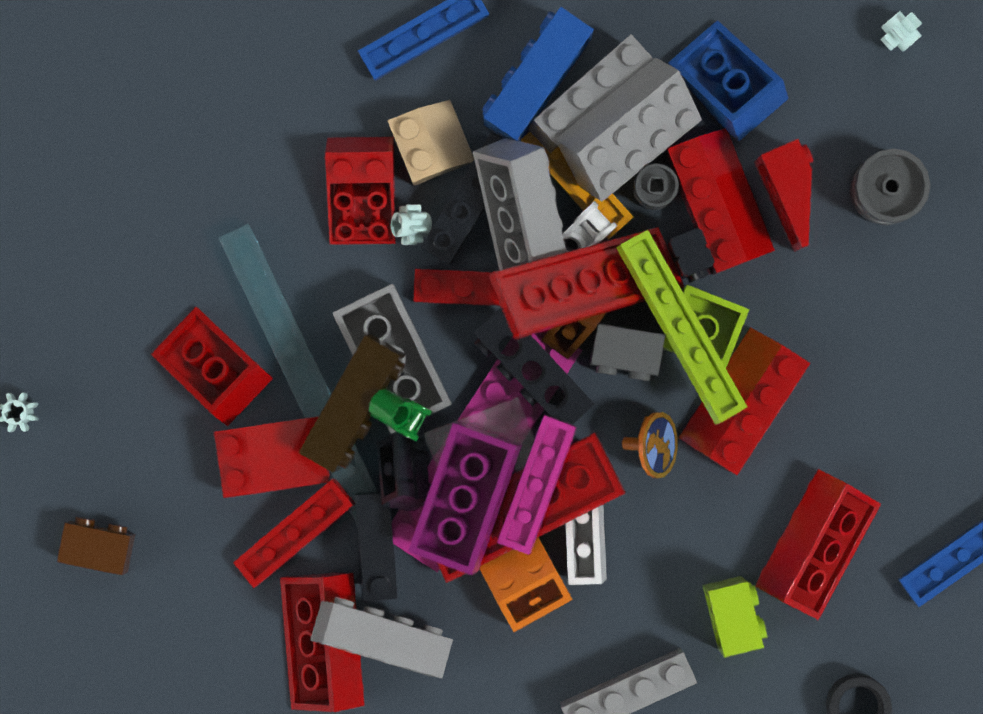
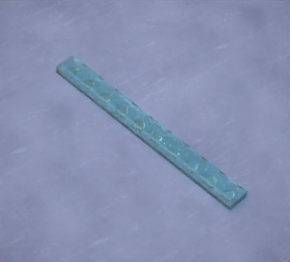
(288, 343)

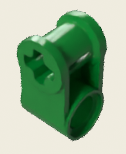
(398, 413)

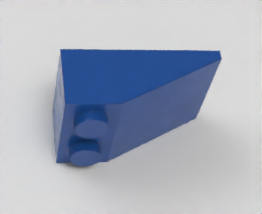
(730, 80)

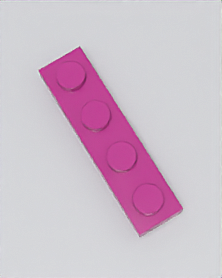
(537, 484)

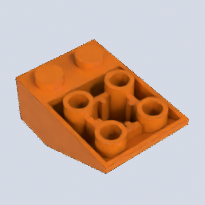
(525, 585)

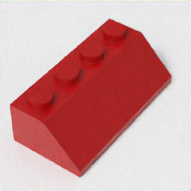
(719, 199)
(765, 378)
(818, 544)
(317, 673)

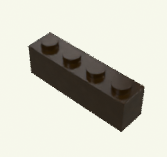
(347, 409)

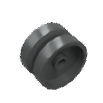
(908, 180)

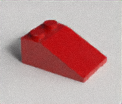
(788, 183)
(211, 366)
(266, 458)

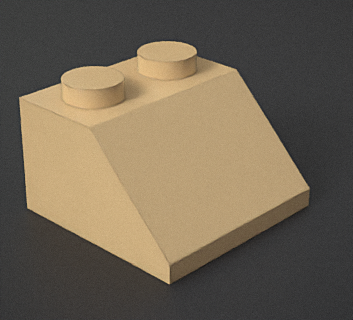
(431, 141)

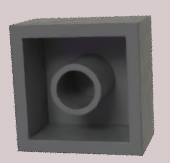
(627, 351)

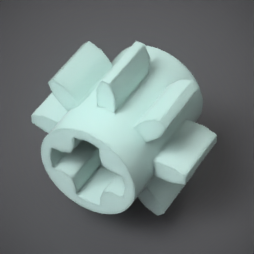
(901, 31)
(411, 224)
(25, 416)

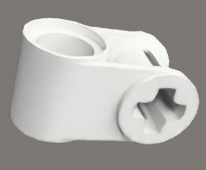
(588, 228)

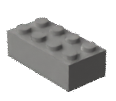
(628, 129)
(519, 202)
(388, 320)

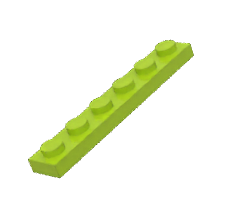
(681, 327)

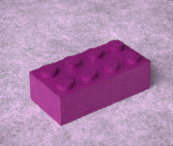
(465, 497)

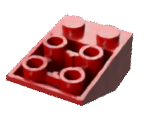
(360, 189)

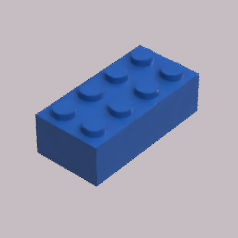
(538, 76)

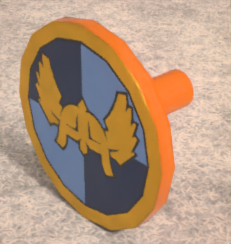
(656, 444)

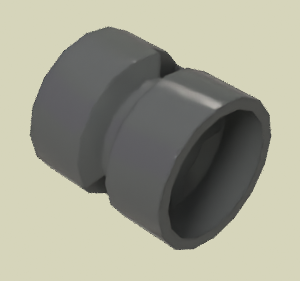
(655, 187)

